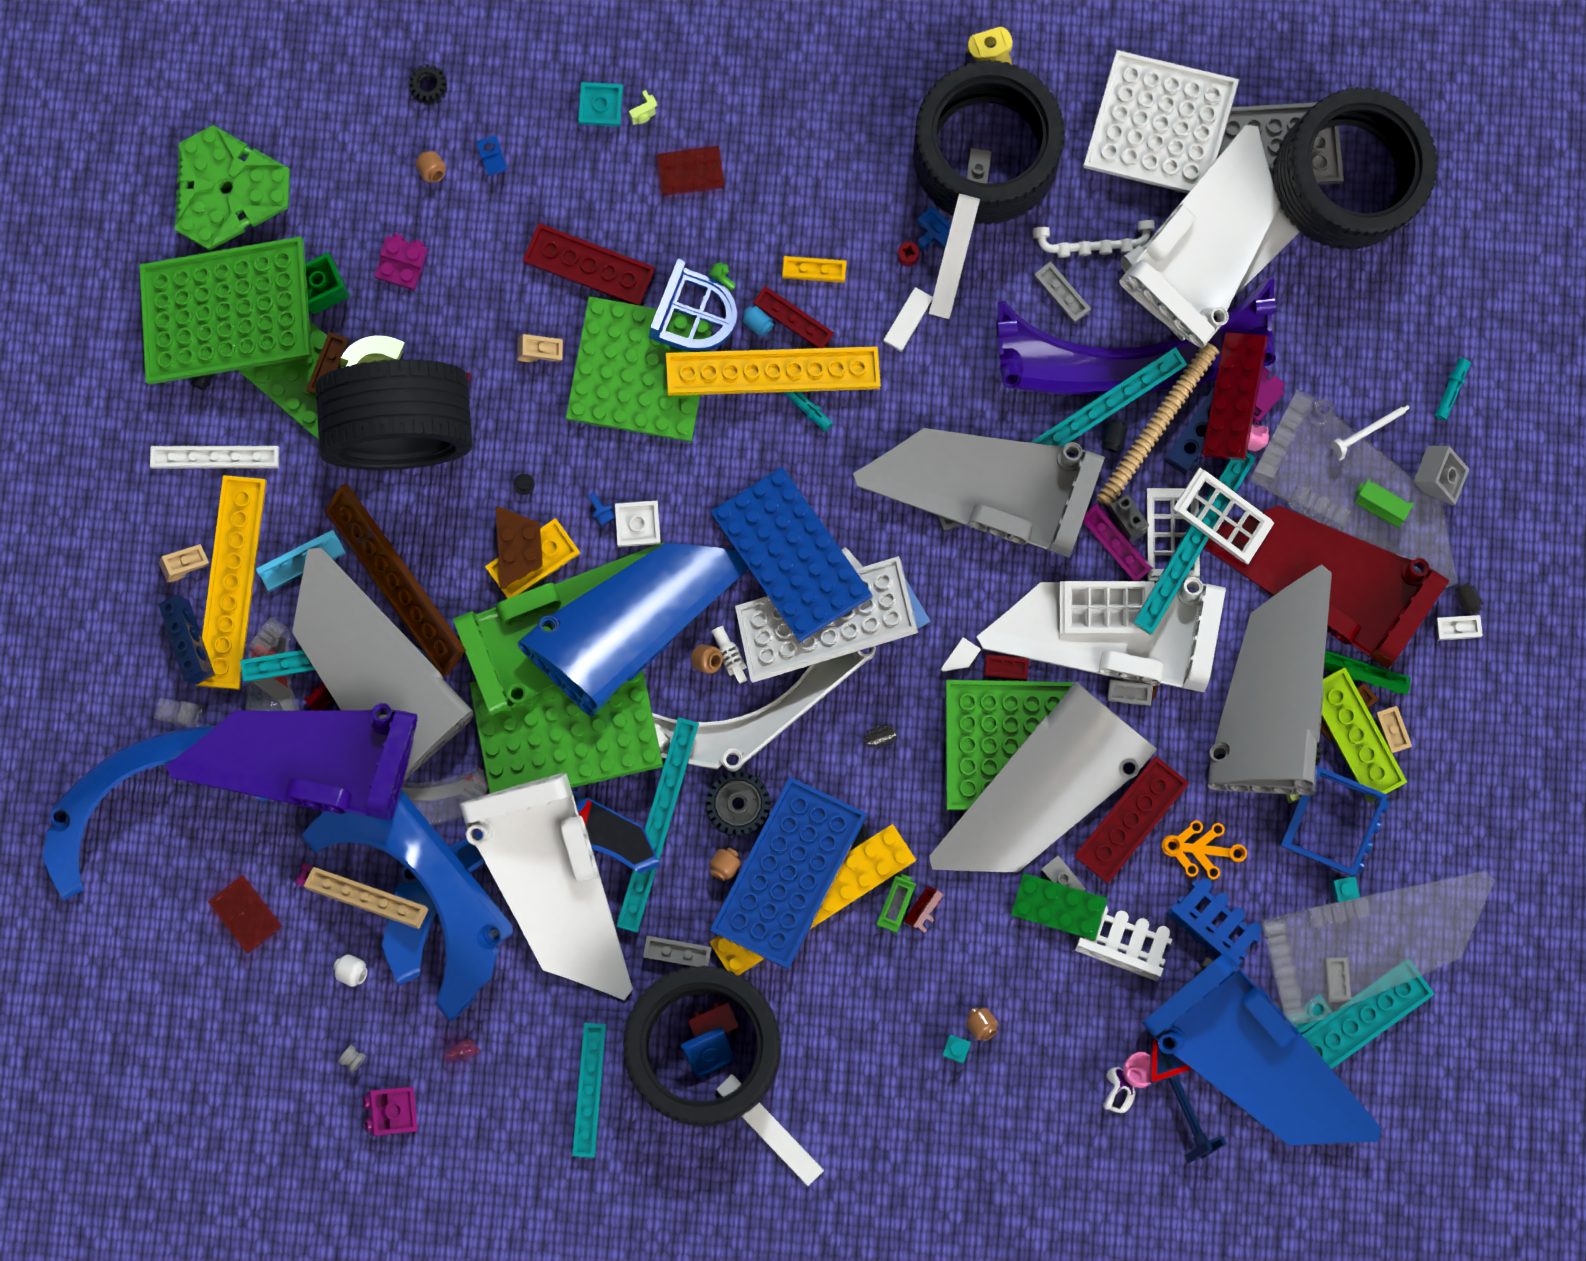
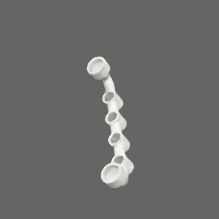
(1085, 247)

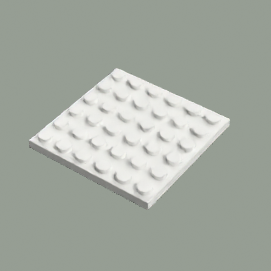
(1160, 122)

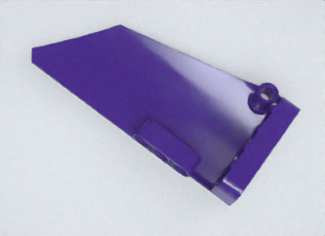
(307, 758)

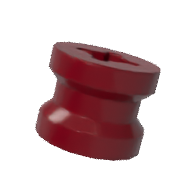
(908, 259)

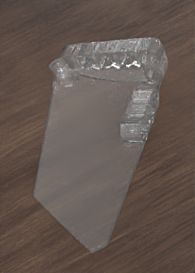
(1374, 939)

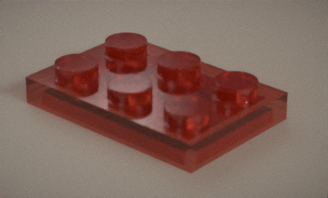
(690, 170)
(245, 914)

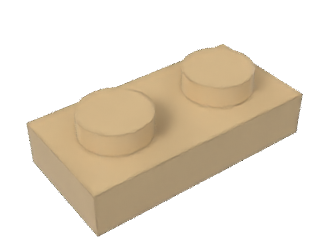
(1393, 729)

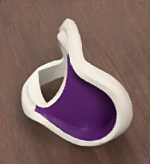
(1116, 1077)

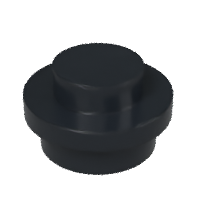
(524, 484)

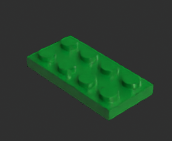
(1059, 906)

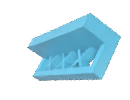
(291, 565)

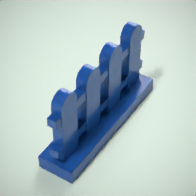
(1197, 927)

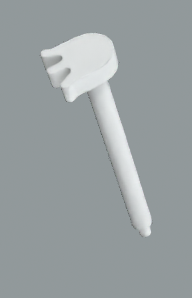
(1340, 446)

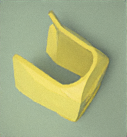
(979, 45)

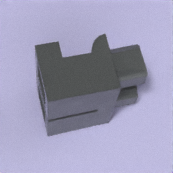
(1128, 518)

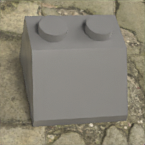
(1441, 474)

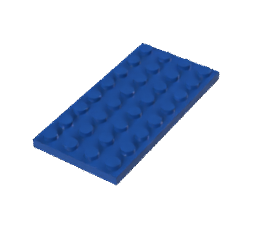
(791, 554)
(788, 873)

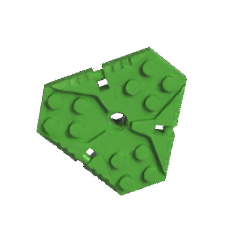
(214, 163)

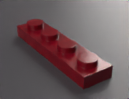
(793, 318)

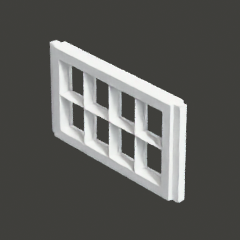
(1191, 493)
(1171, 495)
(1066, 605)

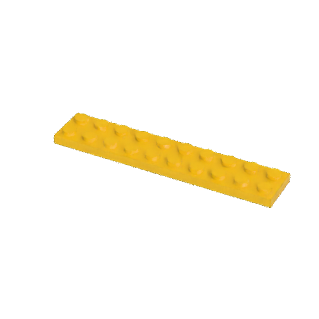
(772, 371)
(232, 578)
(861, 872)

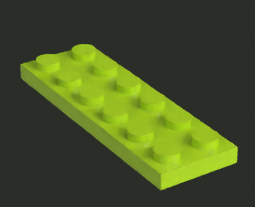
(1358, 735)

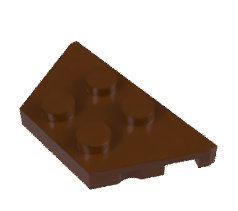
(517, 546)

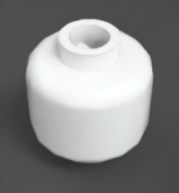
(350, 970)

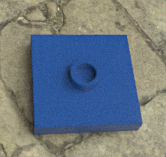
(708, 1052)

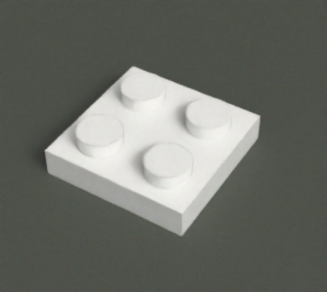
(637, 523)

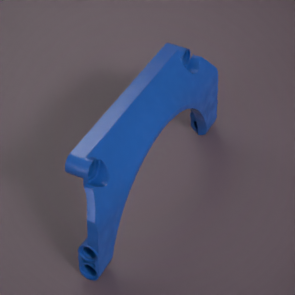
(466, 912)

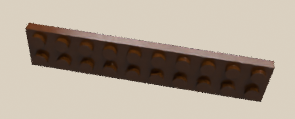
(395, 580)

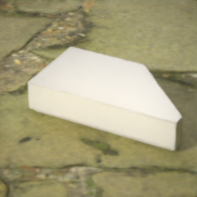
(961, 656)

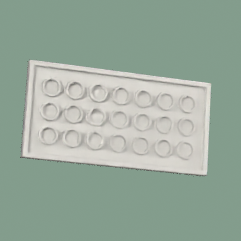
(885, 617)

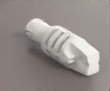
(731, 656)

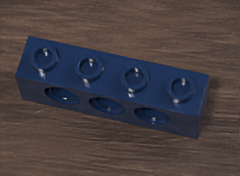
(1177, 456)
(186, 639)

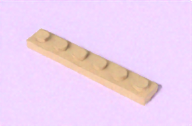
(366, 897)

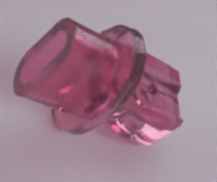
(462, 1051)

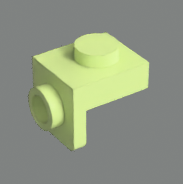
(643, 112)

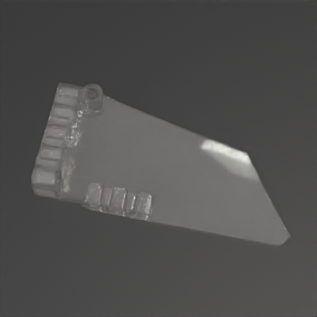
(1316, 484)

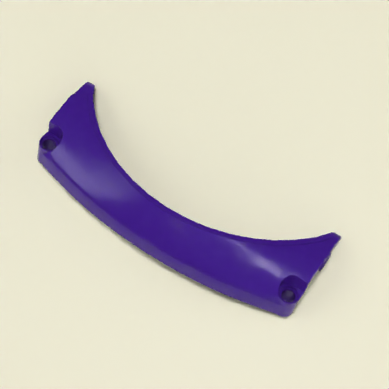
(1053, 365)

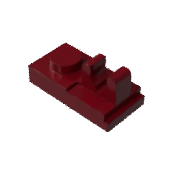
(320, 699)
(925, 904)

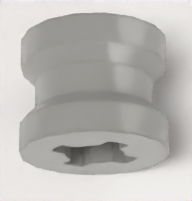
(352, 1058)

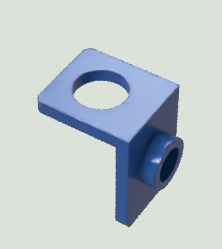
(492, 159)

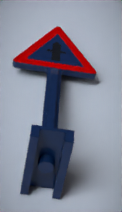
(1169, 1066)

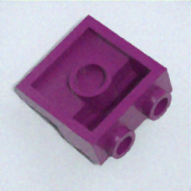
(401, 261)
(390, 1111)

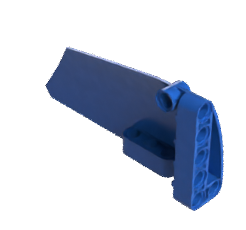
(628, 620)
(1258, 1058)

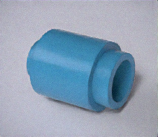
(757, 321)

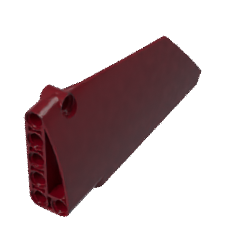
(1373, 592)

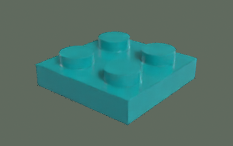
(600, 104)

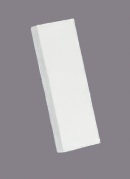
(908, 319)

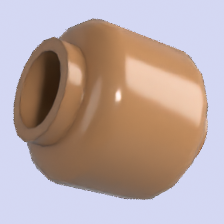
(430, 166)
(706, 659)
(724, 864)
(981, 1024)

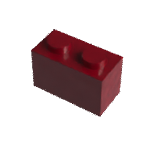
(719, 1016)

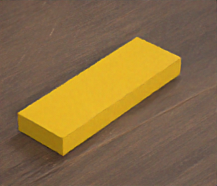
(814, 269)

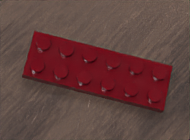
(589, 265)
(1235, 396)
(1131, 819)

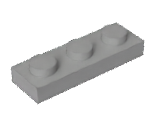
(1062, 292)
(676, 952)

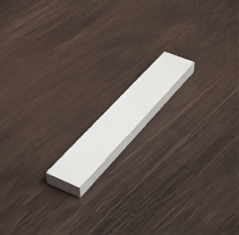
(954, 256)
(213, 457)
(776, 1137)

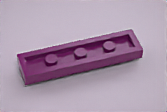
(1116, 543)

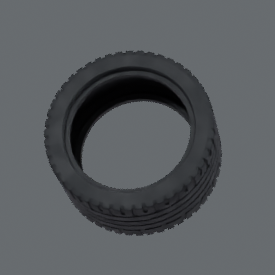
(998, 85)
(1395, 127)
(393, 415)
(666, 992)

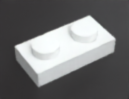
(1459, 627)

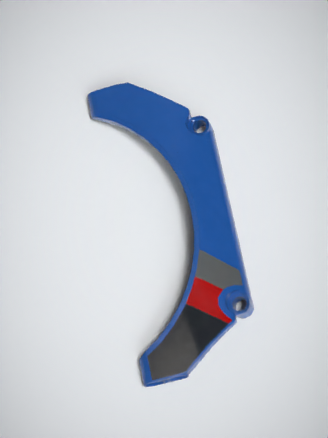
(606, 831)

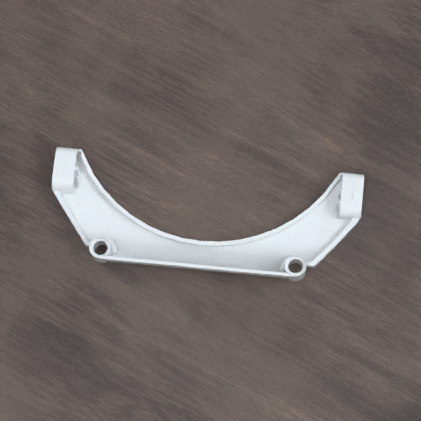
(753, 731)

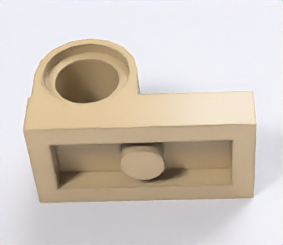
(532, 348)
(179, 563)

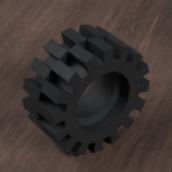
(423, 73)

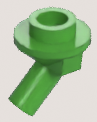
(718, 272)

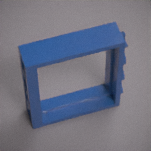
(1366, 844)

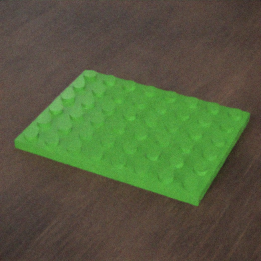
(225, 310)
(558, 737)

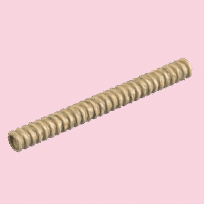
(1157, 424)

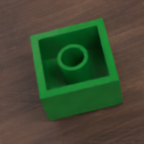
(324, 283)

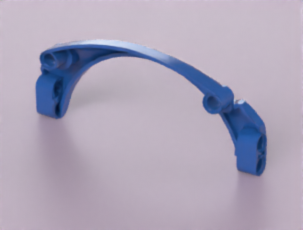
(78, 803)

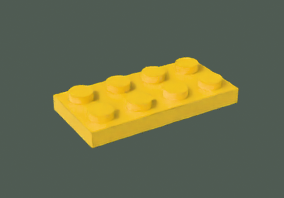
(556, 552)

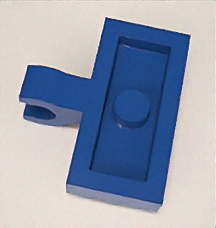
(935, 227)

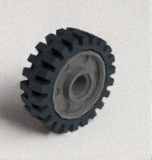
(742, 821)

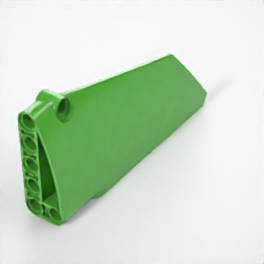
(494, 635)

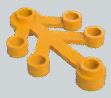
(1200, 848)

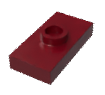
(1006, 667)

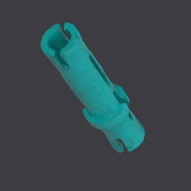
(1455, 382)
(813, 412)

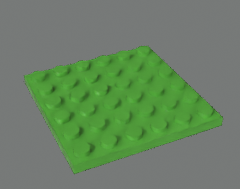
(624, 372)
(987, 727)

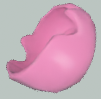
(1137, 1070)

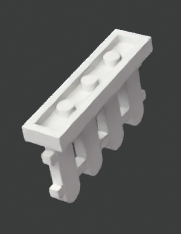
(1129, 960)

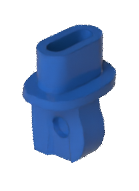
(603, 513)

